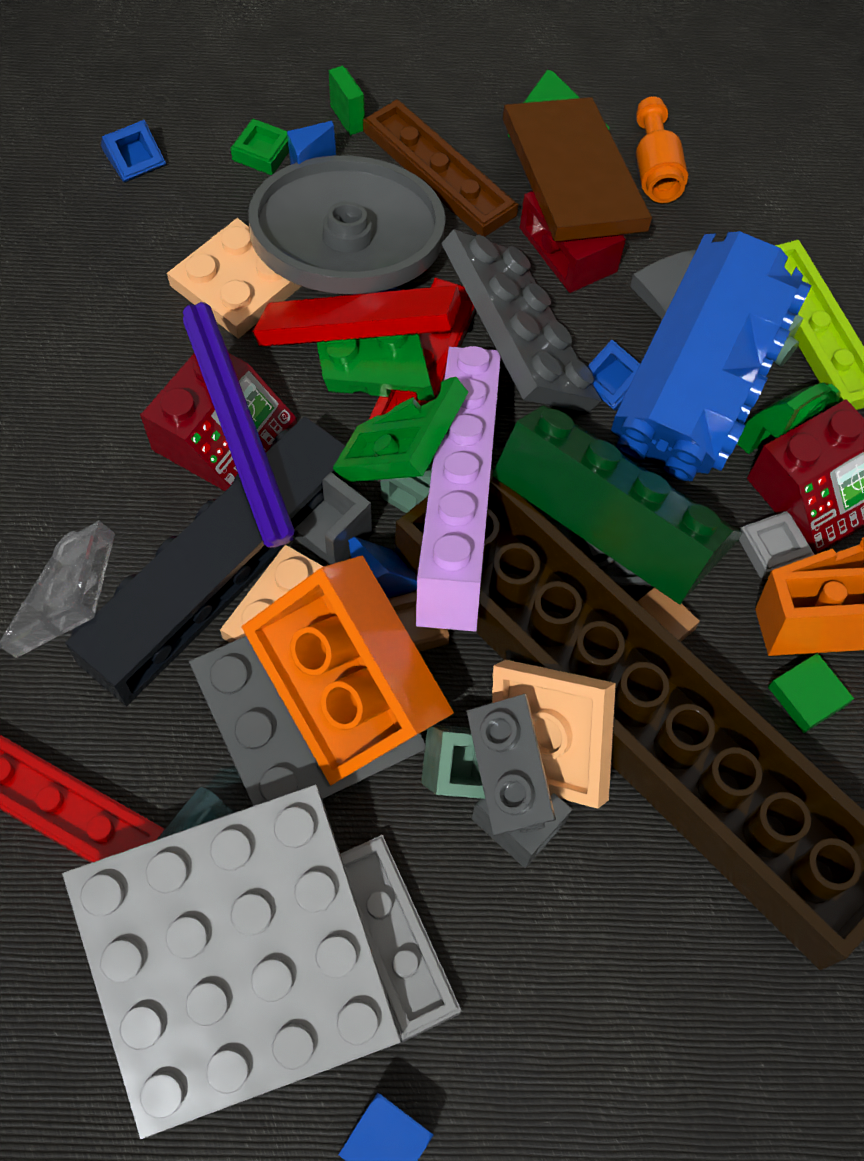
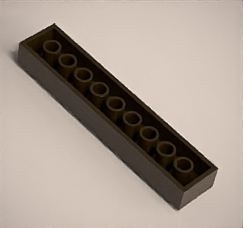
(677, 728)

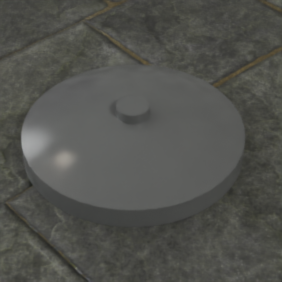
(346, 224)

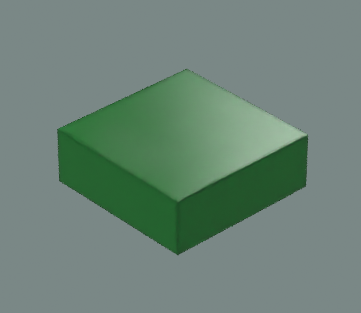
(346, 99)
(261, 147)
(810, 692)

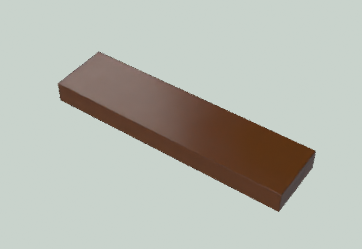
(441, 166)

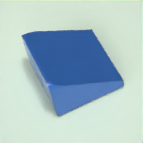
(311, 142)
(132, 151)
(613, 373)
(389, 569)
(386, 1135)

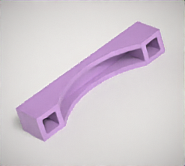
(459, 499)

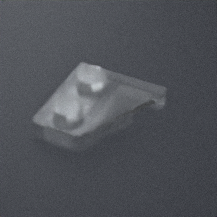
(64, 591)

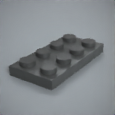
(521, 323)

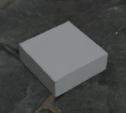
(774, 543)

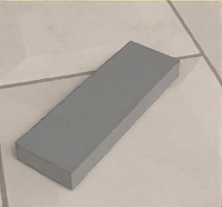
(399, 942)

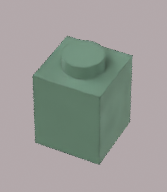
(451, 763)

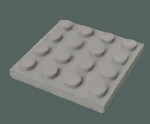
(230, 960)

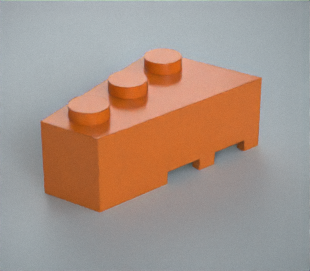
(815, 604)

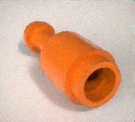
(659, 154)

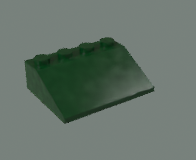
(614, 502)

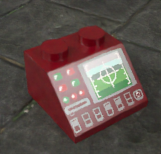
(188, 431)
(817, 475)

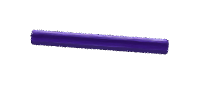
(238, 426)

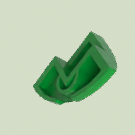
(787, 414)

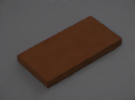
(575, 169)

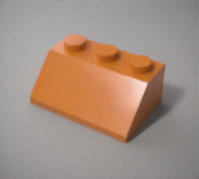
(346, 667)

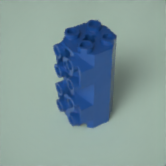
(710, 356)

